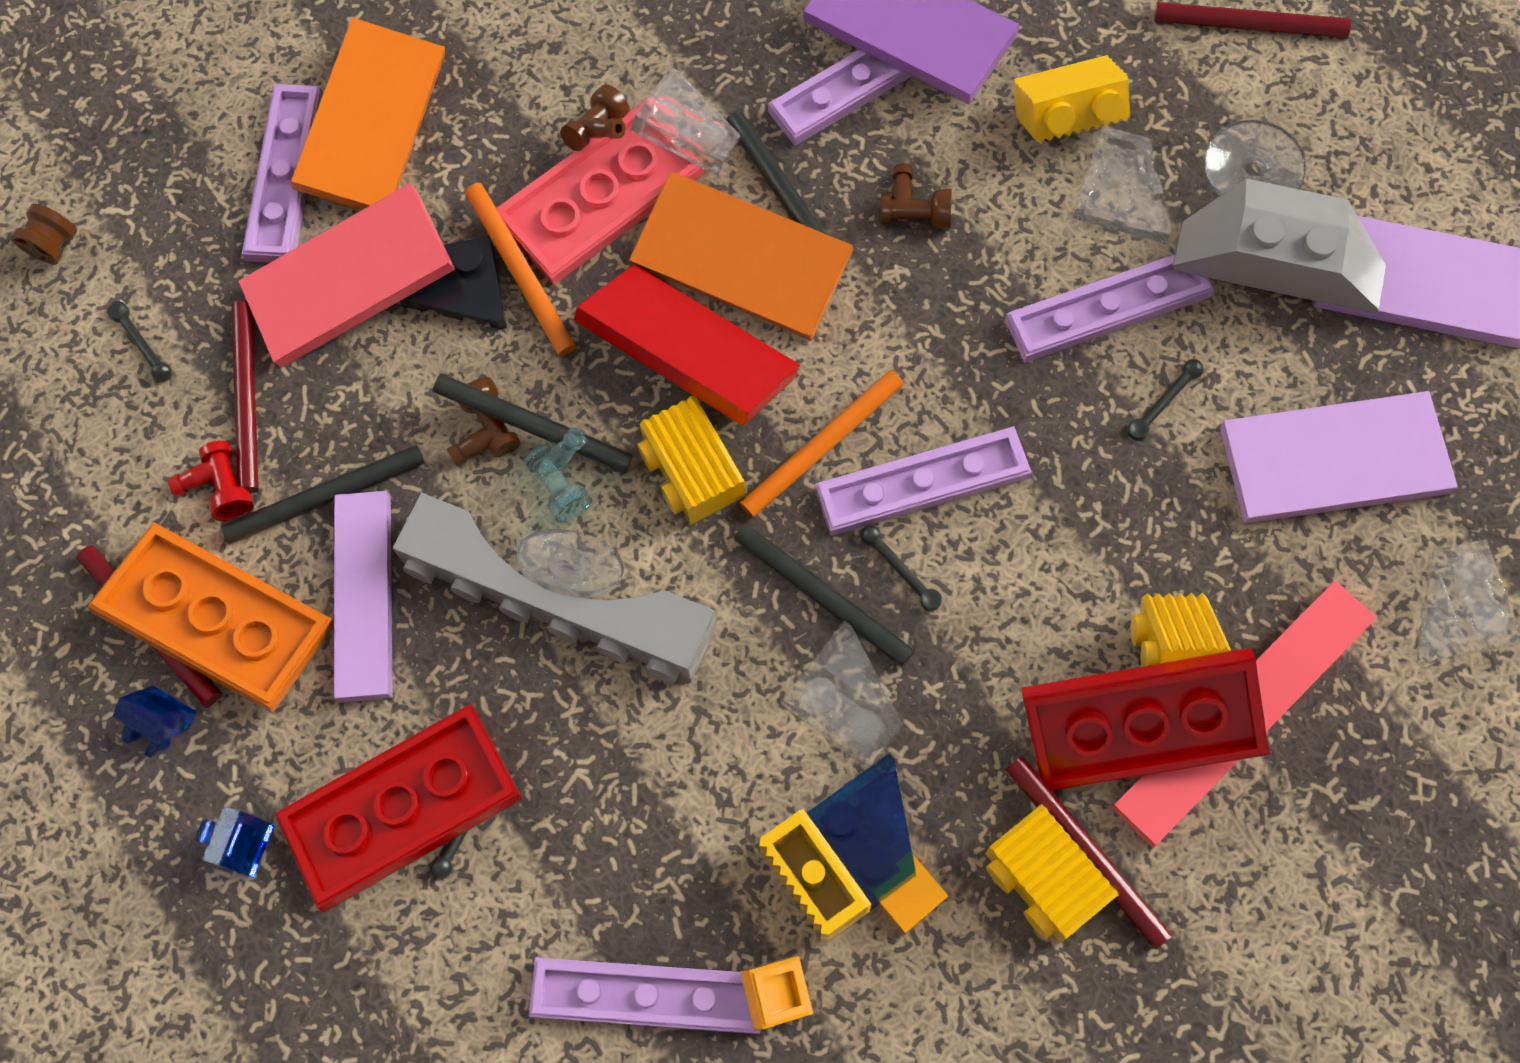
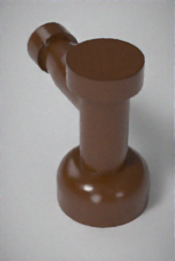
(601, 121)
(902, 206)
(492, 436)

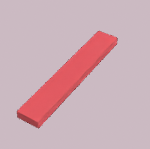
(1284, 675)

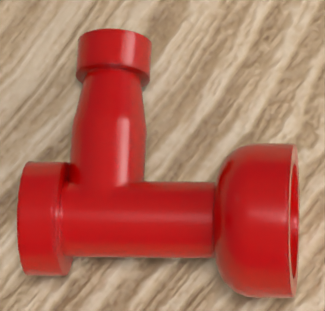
(229, 499)

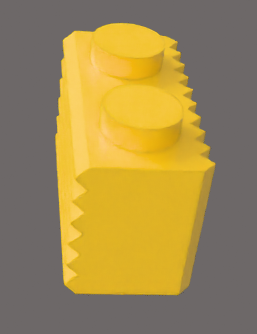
(1072, 98)
(692, 461)
(1176, 629)
(814, 875)
(1049, 875)

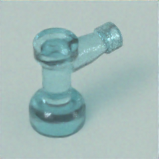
(567, 500)

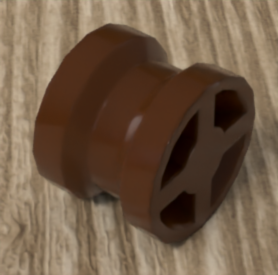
(44, 234)

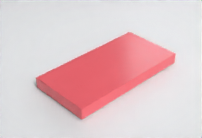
(590, 199)
(346, 275)

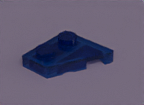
(869, 830)

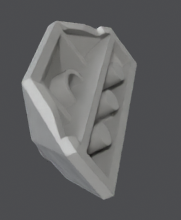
(1284, 245)

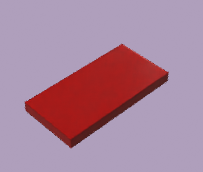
(687, 343)
(1147, 719)
(397, 807)

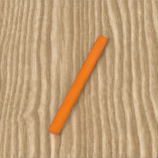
(520, 269)
(821, 444)

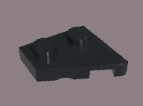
(468, 290)

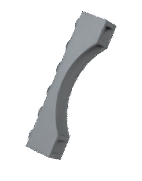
(652, 628)

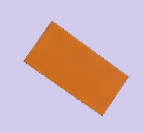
(368, 116)
(741, 255)
(212, 616)

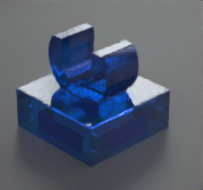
(153, 715)
(235, 841)

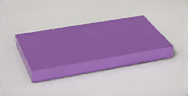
(936, 41)

